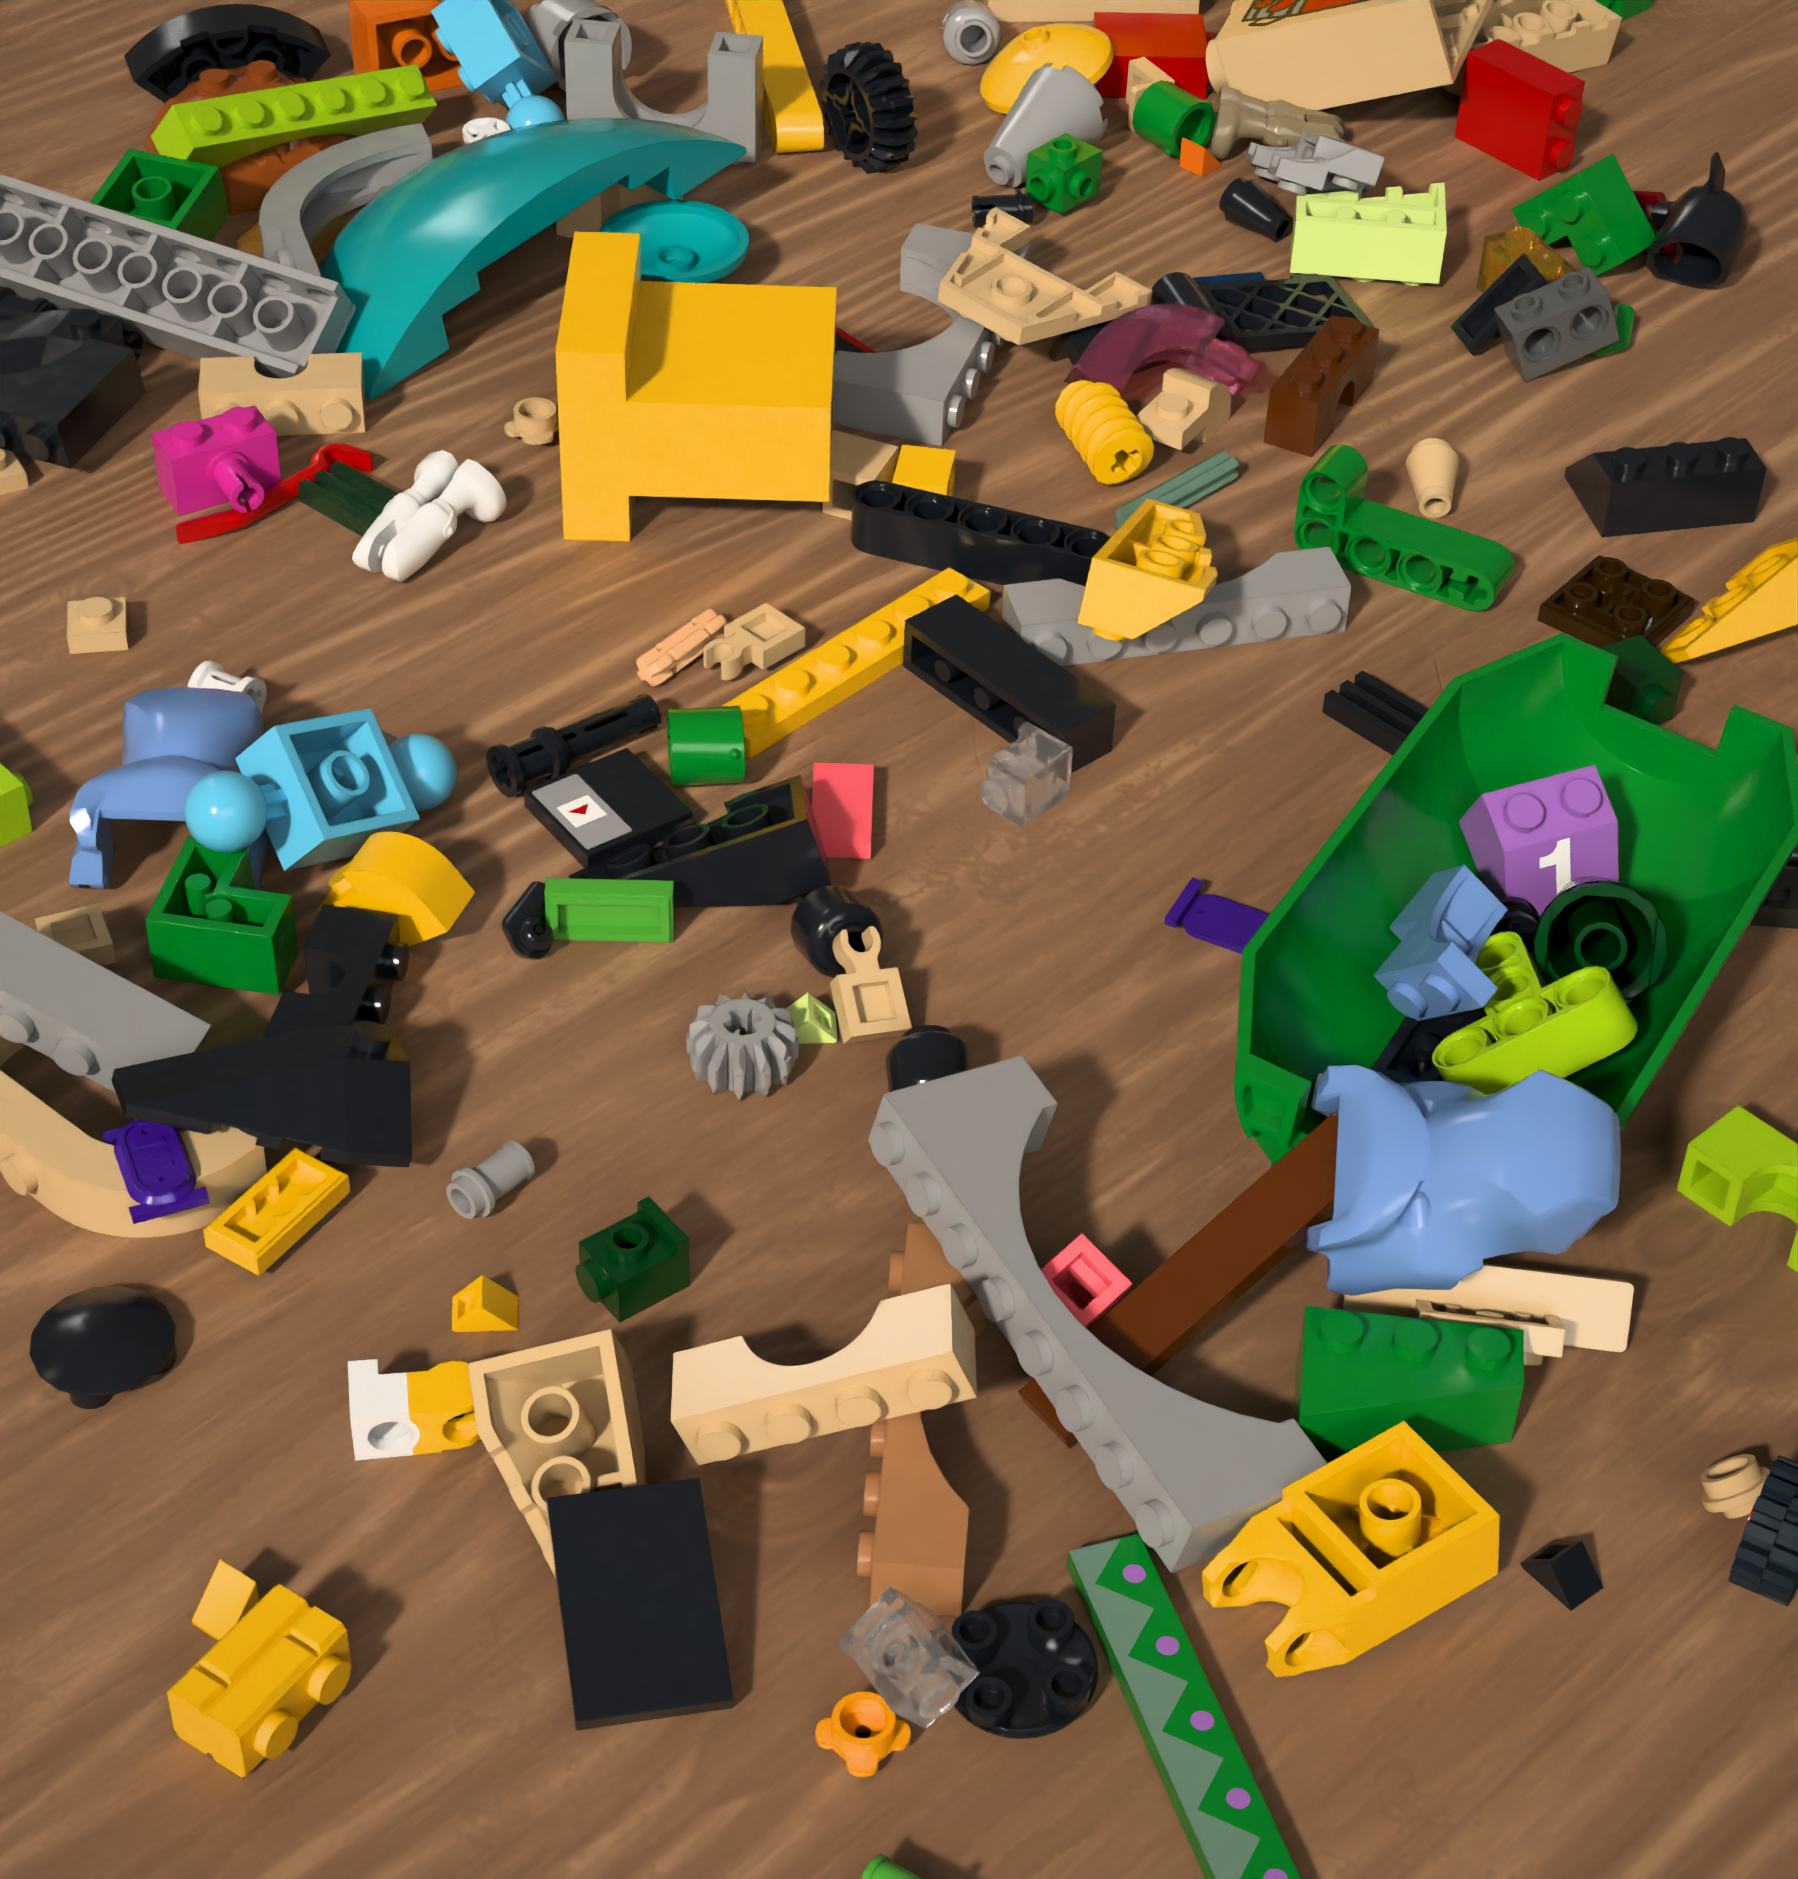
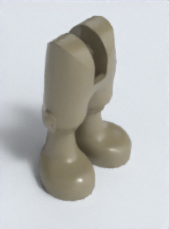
(1273, 122)

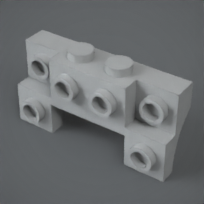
(1317, 165)

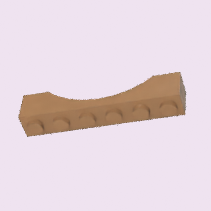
(918, 1515)

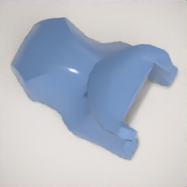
(167, 747)
(1458, 1176)

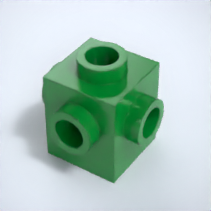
(1063, 173)

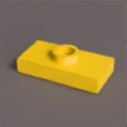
(276, 1211)

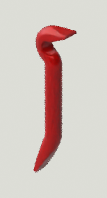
(276, 495)

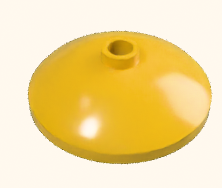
(1058, 43)

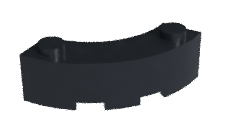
(223, 39)

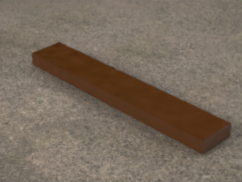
(1215, 1264)

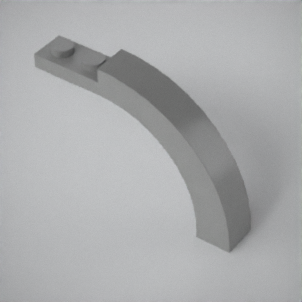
(333, 185)

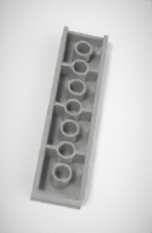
(159, 288)

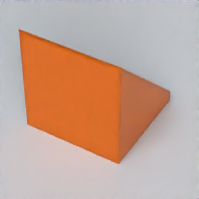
(1197, 158)

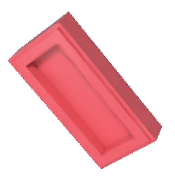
(843, 808)

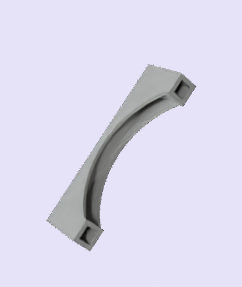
(1173, 1461)

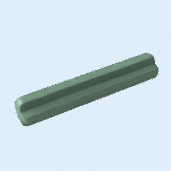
(1187, 486)

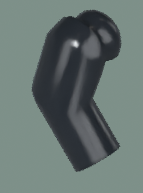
(524, 924)

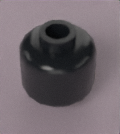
(823, 917)
(926, 1055)

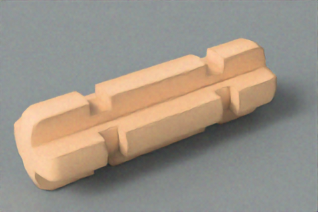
(680, 647)

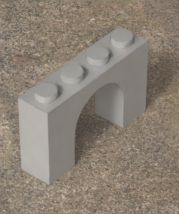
(734, 84)

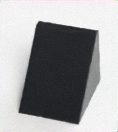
(1564, 1571)

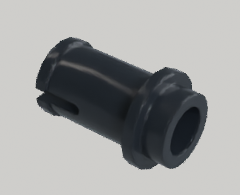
(1017, 205)

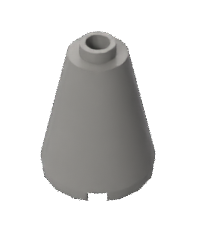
(1045, 109)

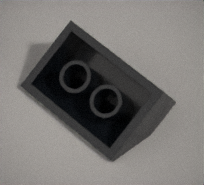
(1669, 486)

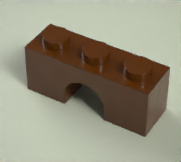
(1329, 370)

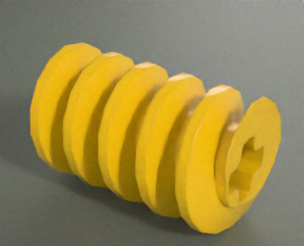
(1104, 431)

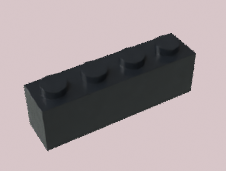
(1005, 679)

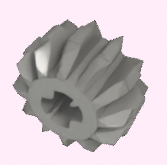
(742, 1045)

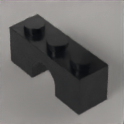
(349, 969)

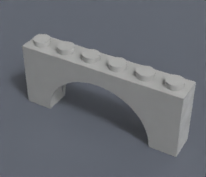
(924, 387)

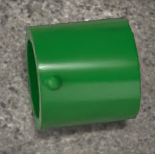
(1169, 113)
(705, 746)

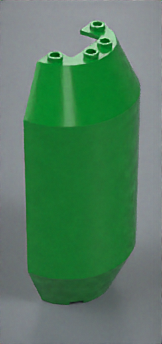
(1695, 837)

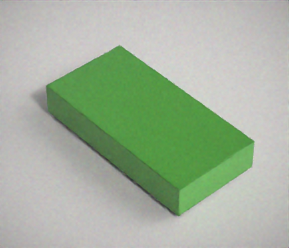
(610, 910)

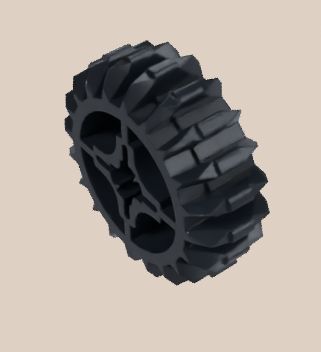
(868, 107)

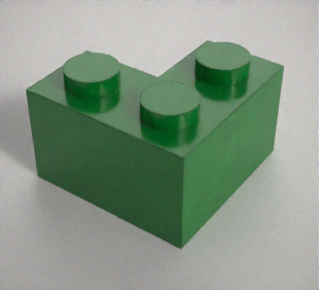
(1594, 212)
(217, 927)

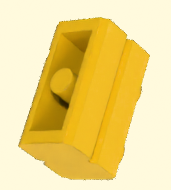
(261, 1681)

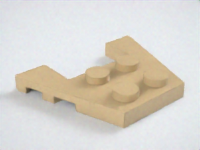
(1022, 298)

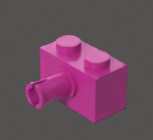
(217, 461)

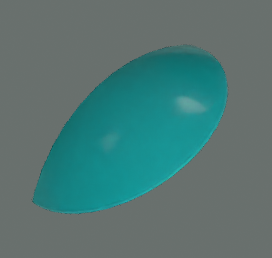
(439, 225)

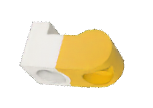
(410, 1410)

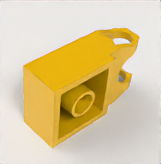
(1359, 1551)

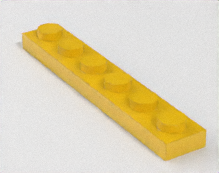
(842, 664)

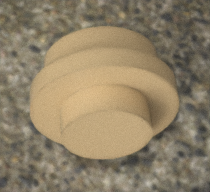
(1733, 1485)

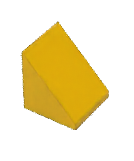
(485, 1307)
(225, 1601)

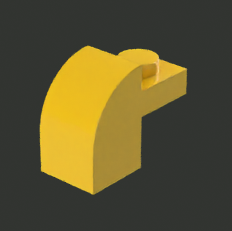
(404, 879)

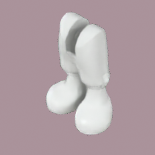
(426, 515)

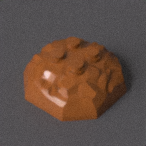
(251, 177)

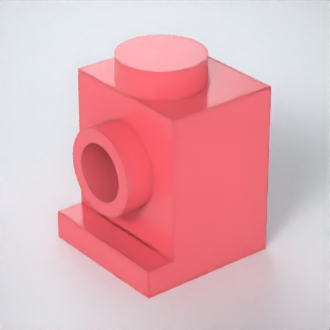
(1086, 1280)

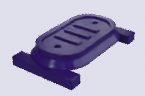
(1214, 918)
(155, 1169)

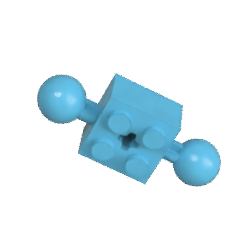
(498, 57)
(320, 789)

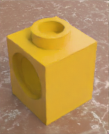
(926, 469)

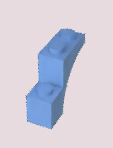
(1440, 942)

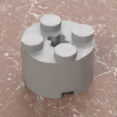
(551, 22)

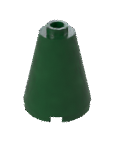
(1602, 927)

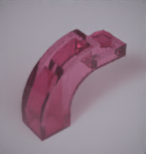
(1163, 334)

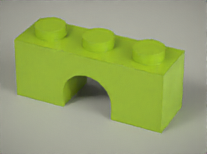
(1742, 1170)

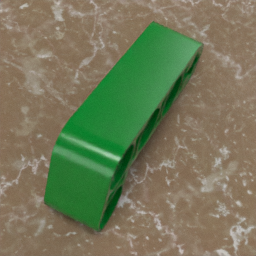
(1393, 543)

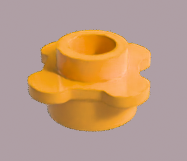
(862, 1714)

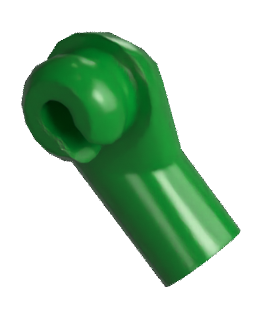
(1624, 319)

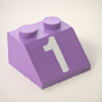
(1543, 836)

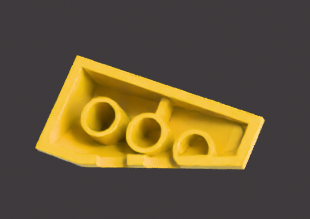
(1147, 572)
(1758, 603)

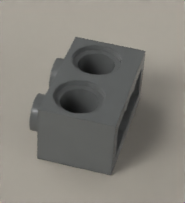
(1556, 323)

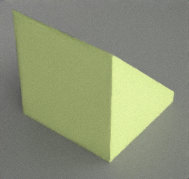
(813, 1021)

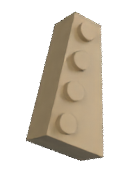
(1560, 32)

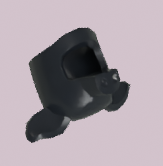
(1708, 227)

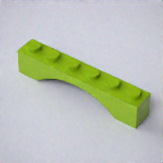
(244, 123)

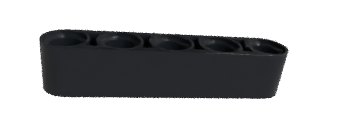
(969, 536)

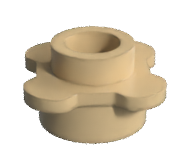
(533, 421)

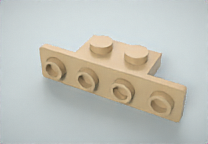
(1545, 1304)

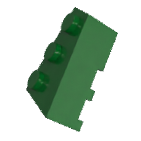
(1375, 1370)

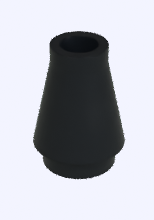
(1252, 208)

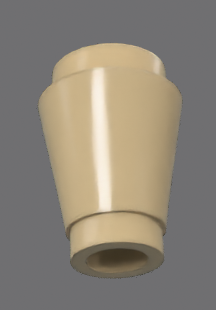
(1433, 475)

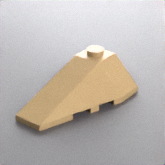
(560, 1422)

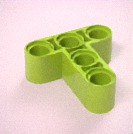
(1534, 1023)

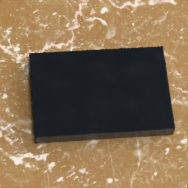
(638, 1604)

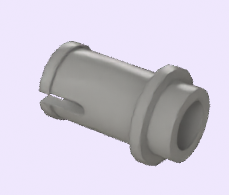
(477, 1188)

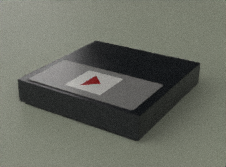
(606, 807)

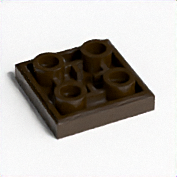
(1614, 604)

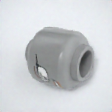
(970, 32)

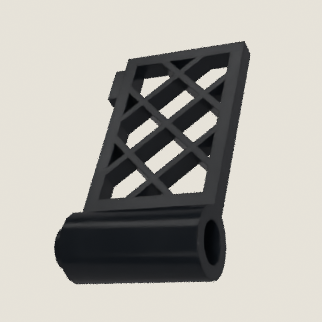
(1267, 333)

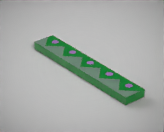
(1178, 1713)

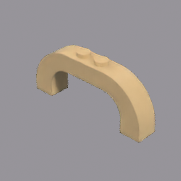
(83, 1179)

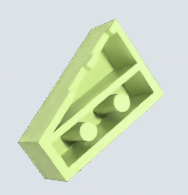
(1371, 237)

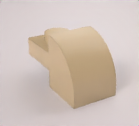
(1186, 409)

